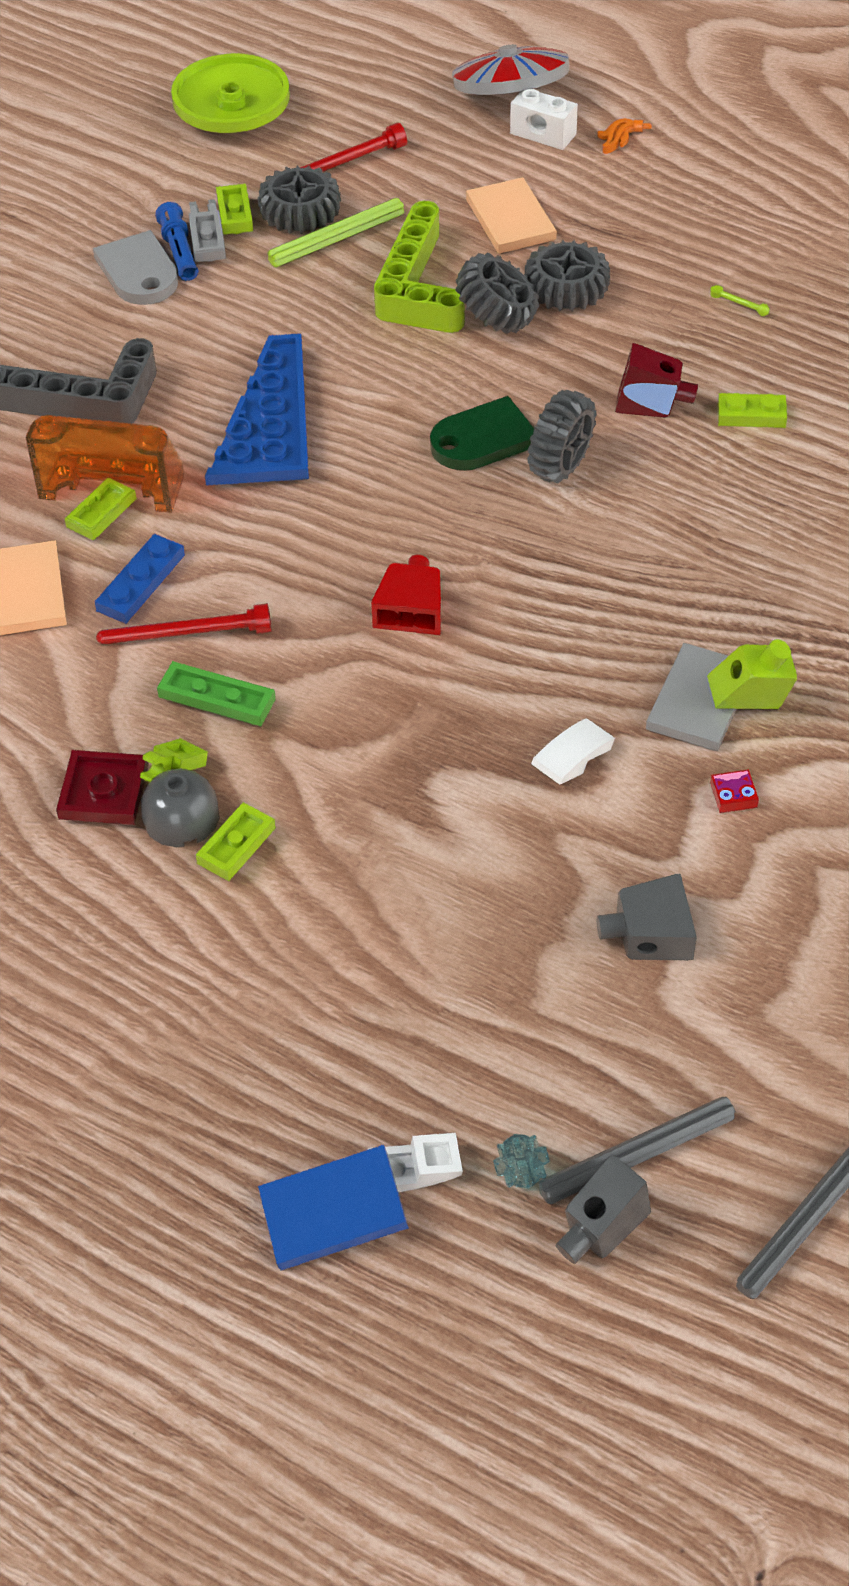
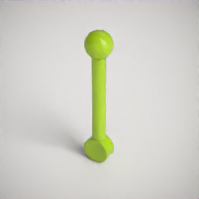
(717, 292)

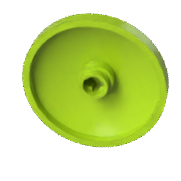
(230, 93)

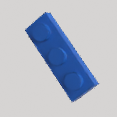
(139, 578)

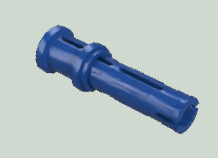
(175, 233)

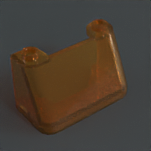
(78, 448)

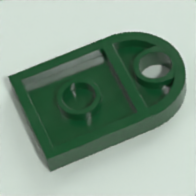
(481, 435)

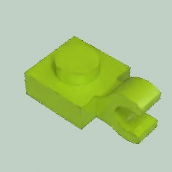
(173, 755)

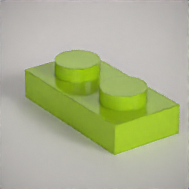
(234, 209)
(752, 410)
(235, 841)

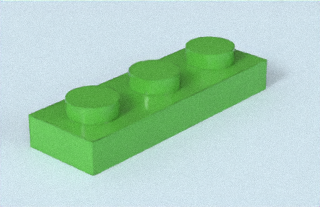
(216, 693)

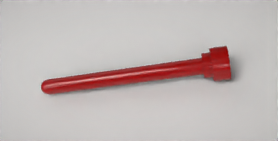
(392, 137)
(255, 619)

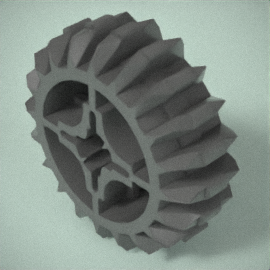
(299, 199)
(568, 275)
(497, 293)
(561, 436)

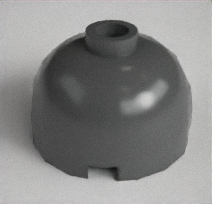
(179, 807)

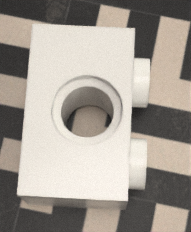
(543, 118)

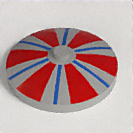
(510, 70)

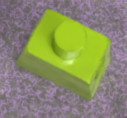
(754, 677)

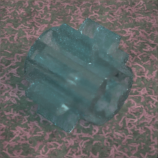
(521, 1161)

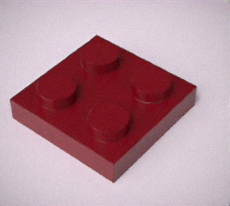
(102, 787)

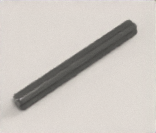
(639, 1147)
(795, 1229)

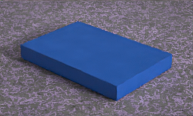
(332, 1207)

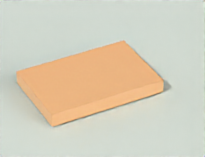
(511, 215)
(30, 588)

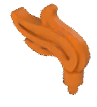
(619, 131)

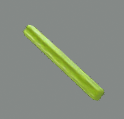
(335, 232)

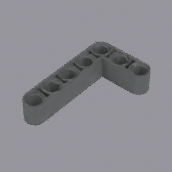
(82, 396)

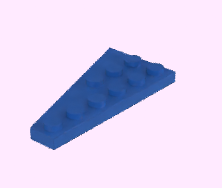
(269, 423)

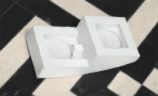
(571, 750)
(425, 1161)

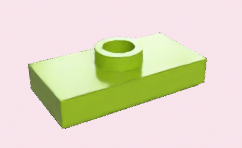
(100, 508)

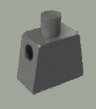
(652, 921)
(605, 1211)

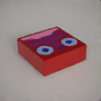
(734, 791)

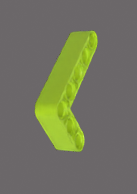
(397, 291)

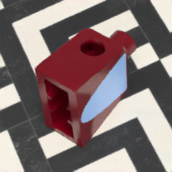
(652, 384)

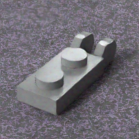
(206, 233)

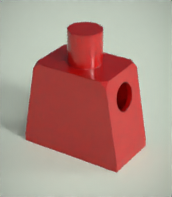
(409, 598)

